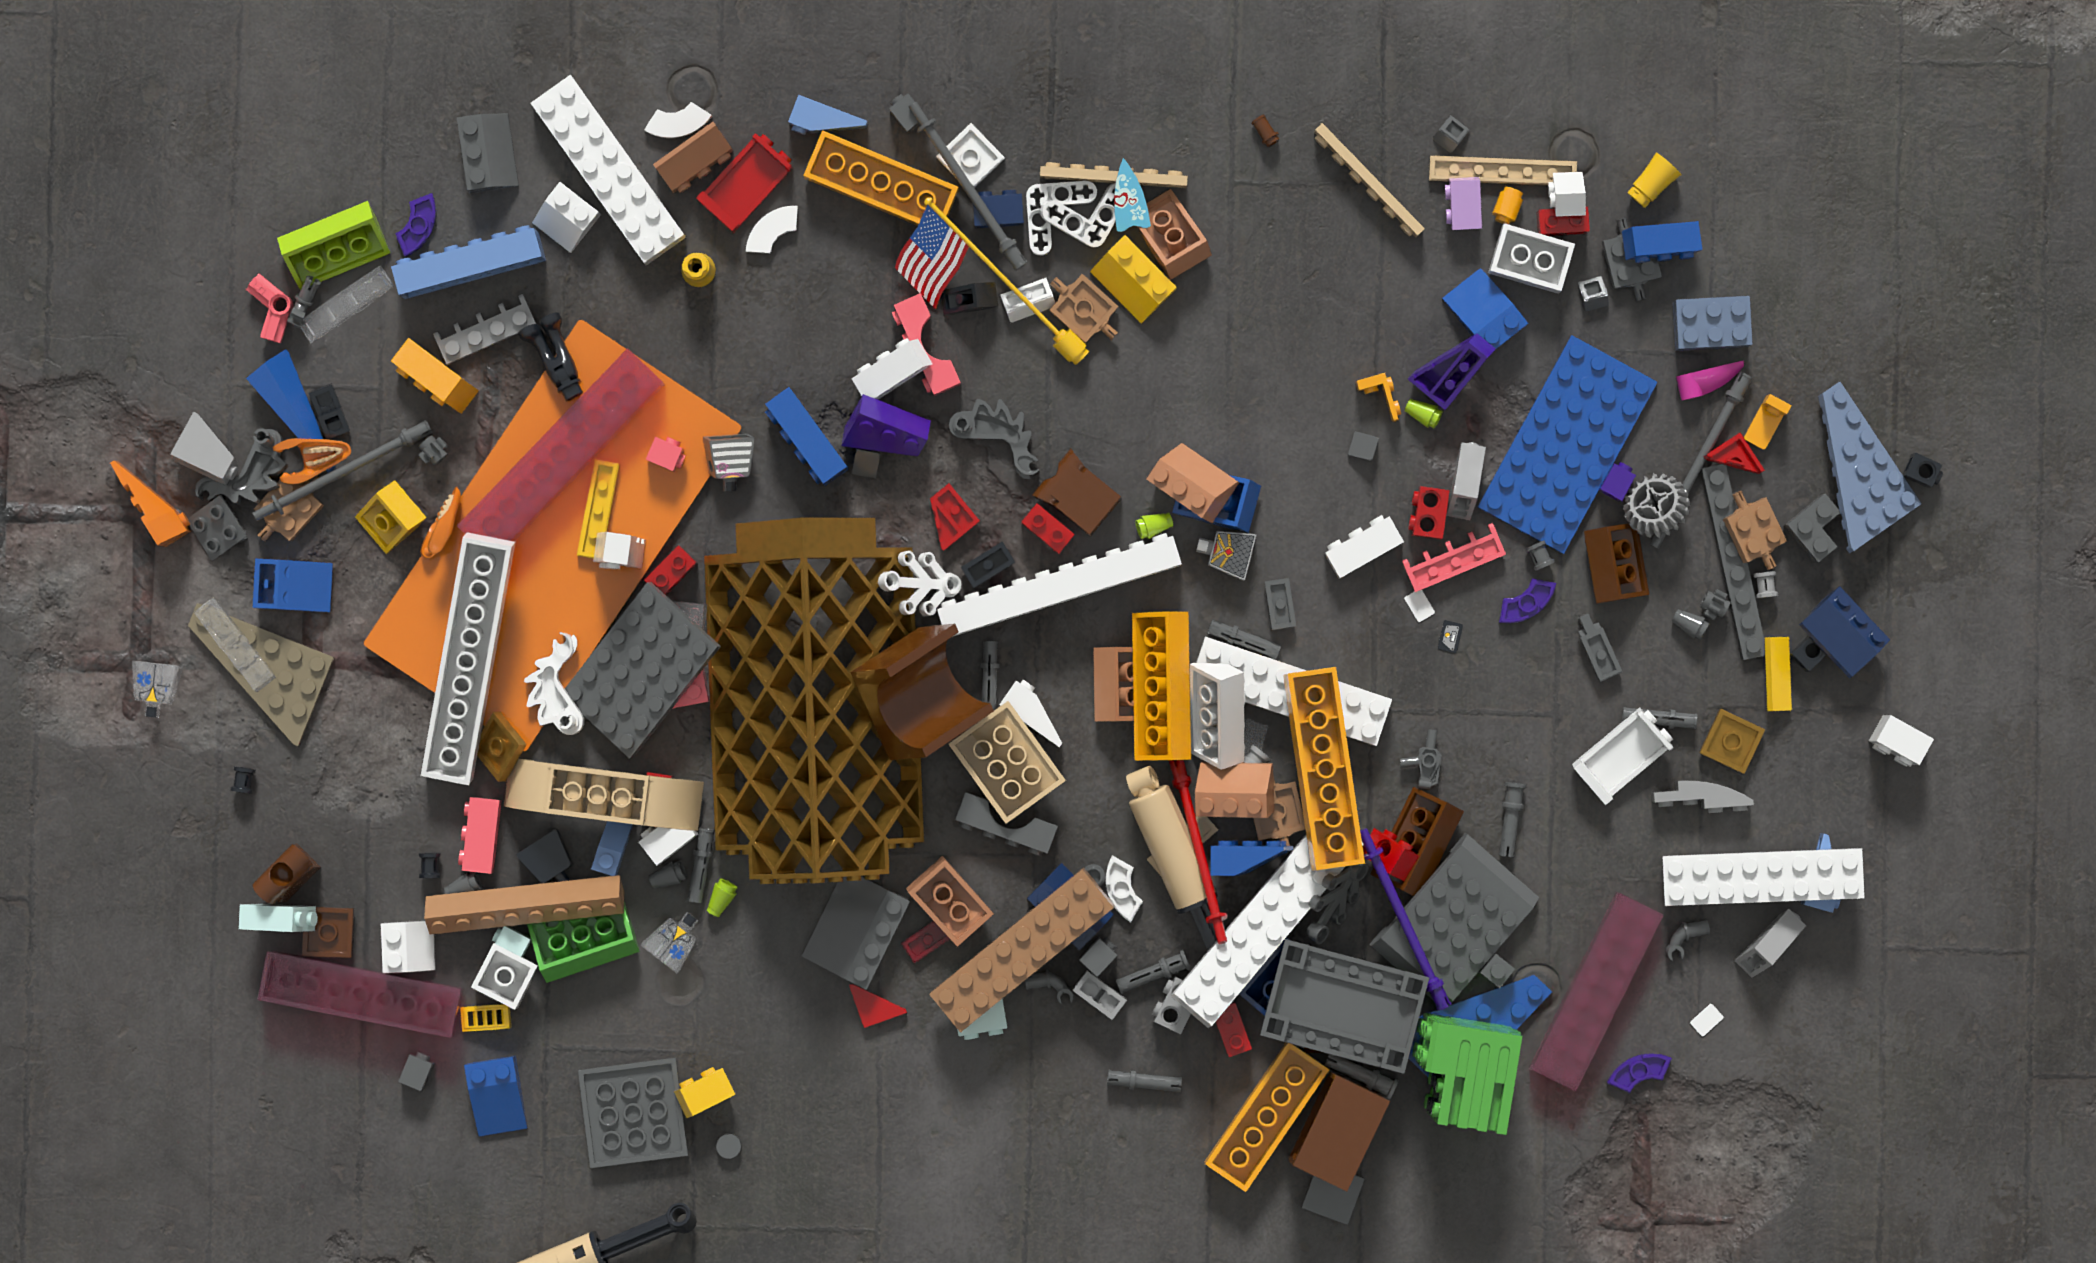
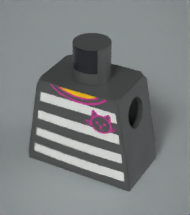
(729, 458)

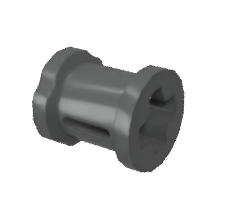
(1539, 555)

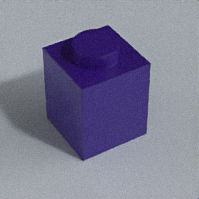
(1617, 481)

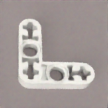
(1049, 190)
(1085, 225)

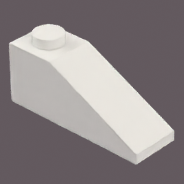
(1031, 710)

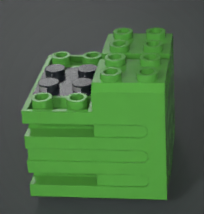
(1469, 1071)

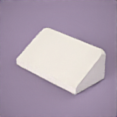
(1037, 293)

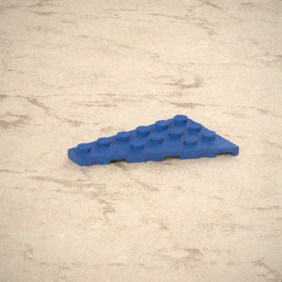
(1500, 1006)

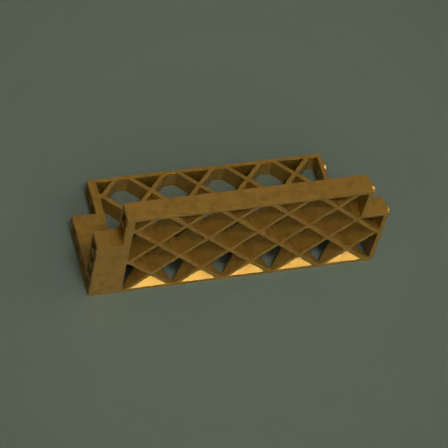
(808, 714)

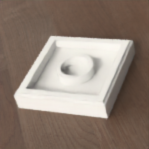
(973, 154)

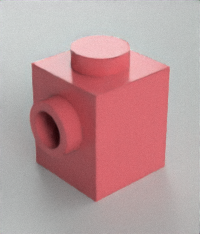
(666, 454)

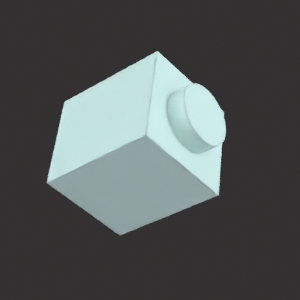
(512, 940)

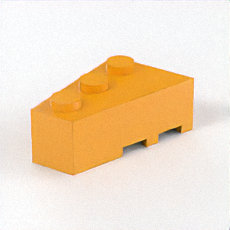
(434, 376)

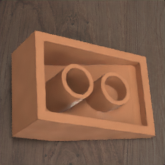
(1173, 236)
(949, 901)

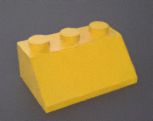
(1133, 279)

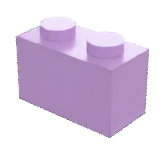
(1464, 203)

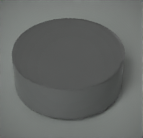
(728, 1146)

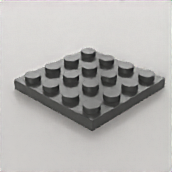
(632, 1112)

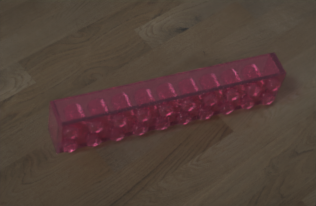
(564, 450)

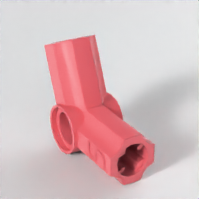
(268, 294)

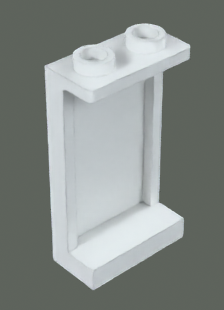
(1623, 754)

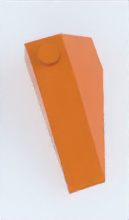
(159, 517)

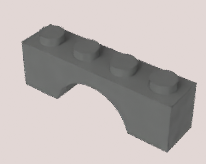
(976, 813)

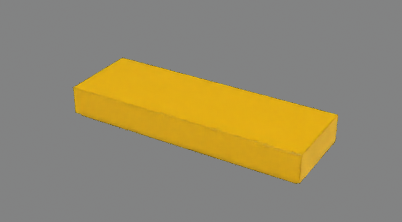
(1778, 674)

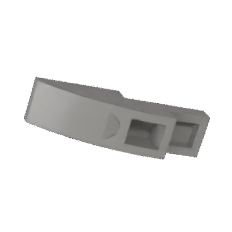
(1712, 796)

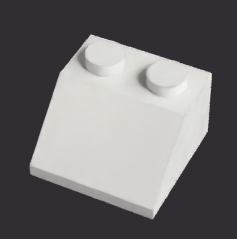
(565, 217)
(664, 842)
(407, 947)
(504, 976)

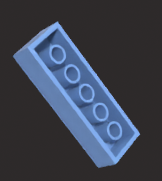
(468, 263)

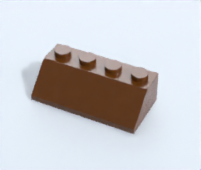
(1428, 827)

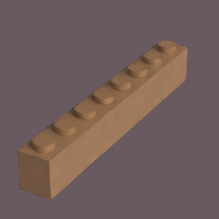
(524, 904)

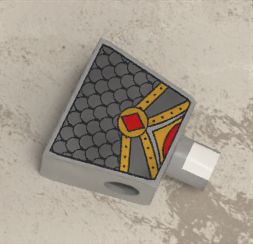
(1229, 552)

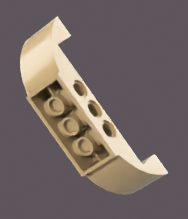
(604, 795)

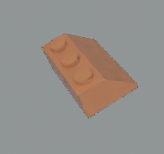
(694, 158)
(1193, 481)
(1113, 684)
(1235, 791)

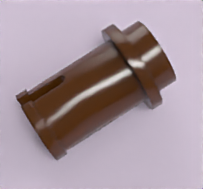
(1265, 131)

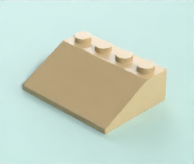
(1007, 762)

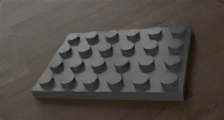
(641, 669)

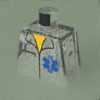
(155, 684)
(673, 941)

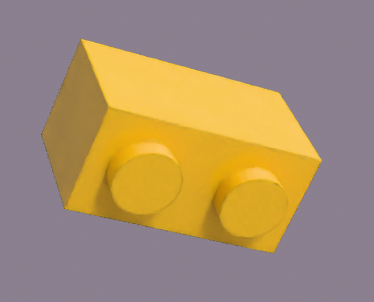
(704, 1092)

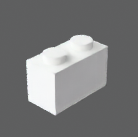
(1568, 194)

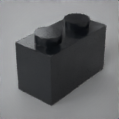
(988, 565)

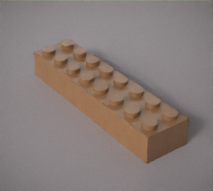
(1022, 950)

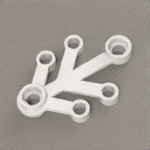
(922, 582)

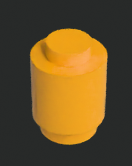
(1508, 205)

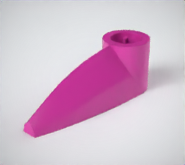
(1706, 380)

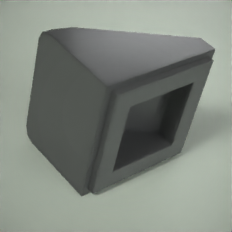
(1450, 134)
(1593, 293)
(1363, 446)
(866, 463)

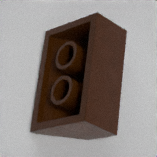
(1616, 563)

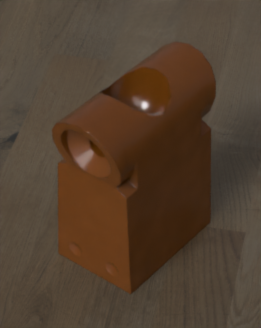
(1078, 494)
(285, 875)

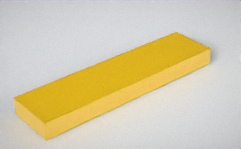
(598, 505)

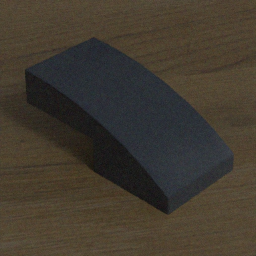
(329, 411)

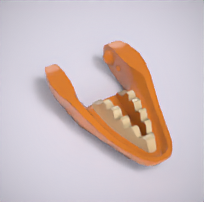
(317, 457)
(442, 527)

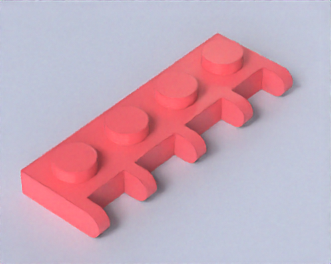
(1454, 561)

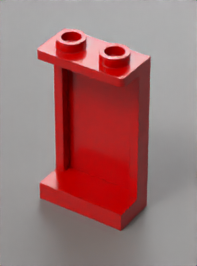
(746, 182)

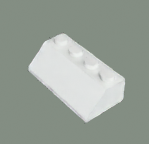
(1217, 714)

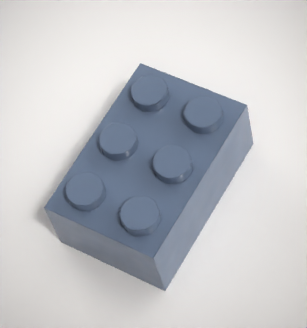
(1712, 323)

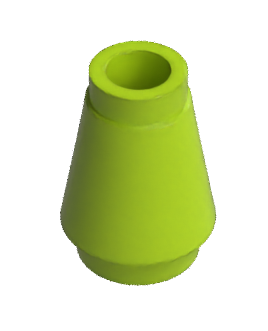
(1424, 412)
(1152, 525)
(721, 897)

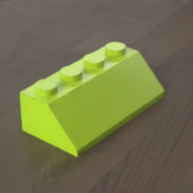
(334, 244)

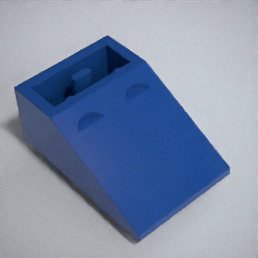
(292, 585)
(1235, 859)

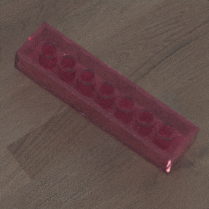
(1596, 991)
(360, 994)

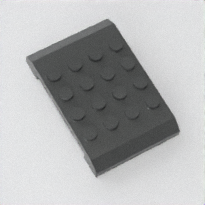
(1459, 917)
(1344, 1006)

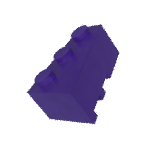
(1452, 371)
(885, 428)

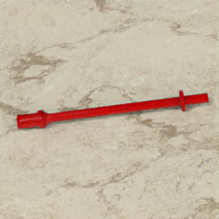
(1182, 782)

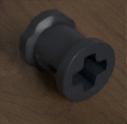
(243, 780)
(429, 865)

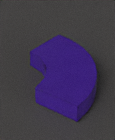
(419, 225)
(1527, 603)
(1639, 1069)

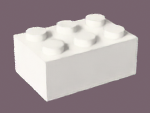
(1531, 258)

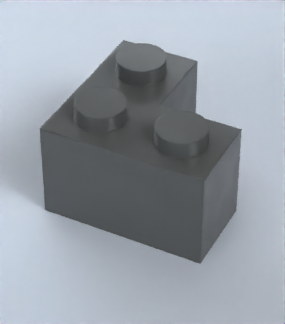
(1808, 530)

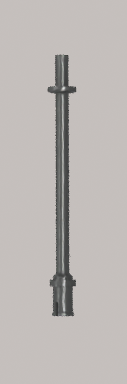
(1006, 244)
(1734, 397)
(405, 438)

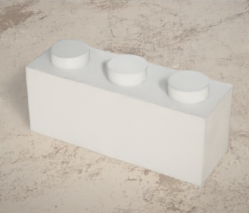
(892, 369)
(1363, 546)

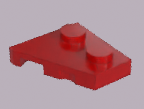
(951, 516)

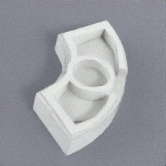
(679, 123)
(770, 228)
(1120, 890)

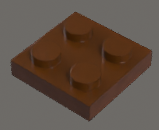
(332, 934)

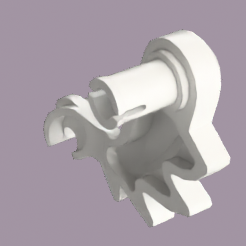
(554, 700)

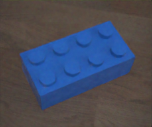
(807, 437)

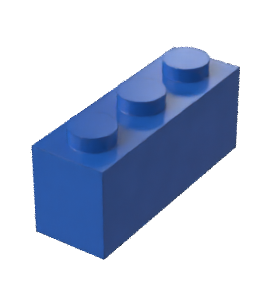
(1662, 241)

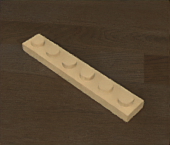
(1361, 174)
(1102, 175)

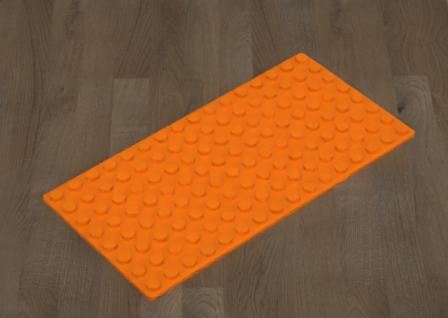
(548, 583)

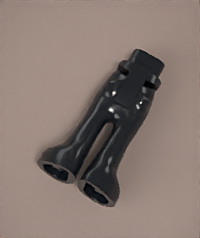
(561, 369)

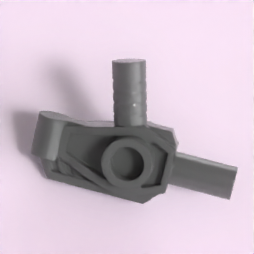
(1428, 762)

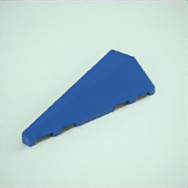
(282, 390)

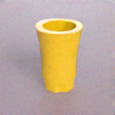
(1653, 180)
(705, 273)

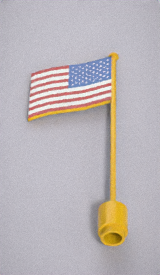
(936, 255)

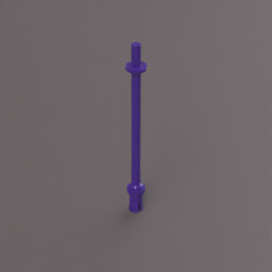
(1434, 984)

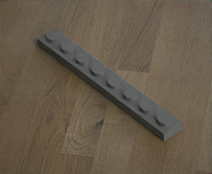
(1735, 571)

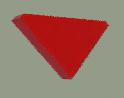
(1736, 454)
(874, 1008)

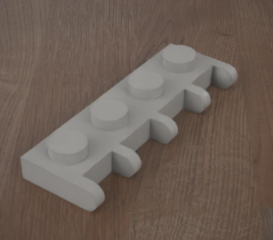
(485, 332)

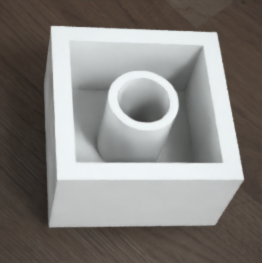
(1900, 740)

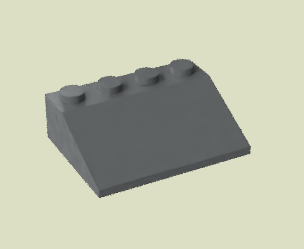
(856, 930)

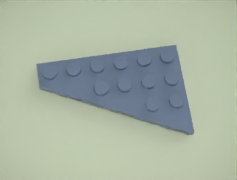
(1868, 482)

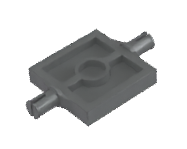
(1627, 272)

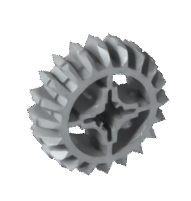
(1671, 505)

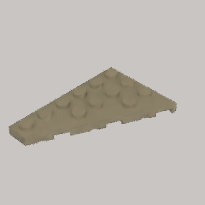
(298, 673)

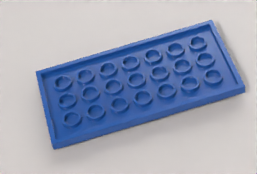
(1567, 444)

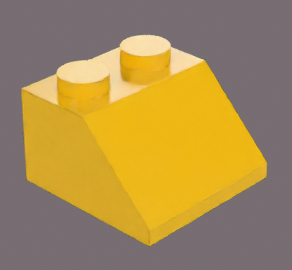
(390, 516)

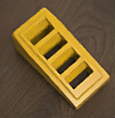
(505, 1013)

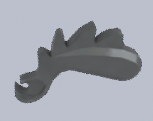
(997, 425)
(256, 472)

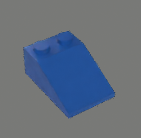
(1485, 309)
(1236, 512)
(496, 1095)

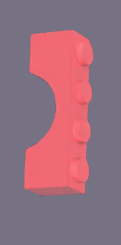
(913, 316)

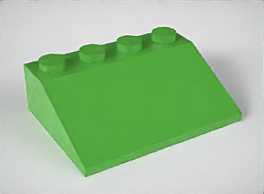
(581, 943)

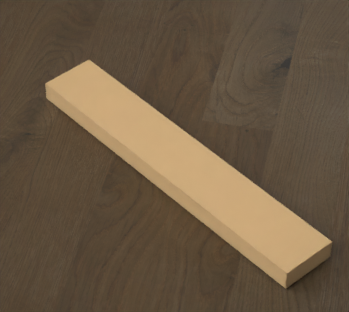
(1498, 169)

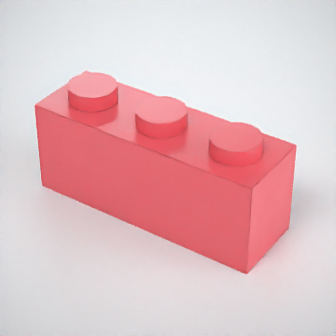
(480, 835)

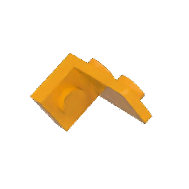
(1371, 385)
(1766, 421)

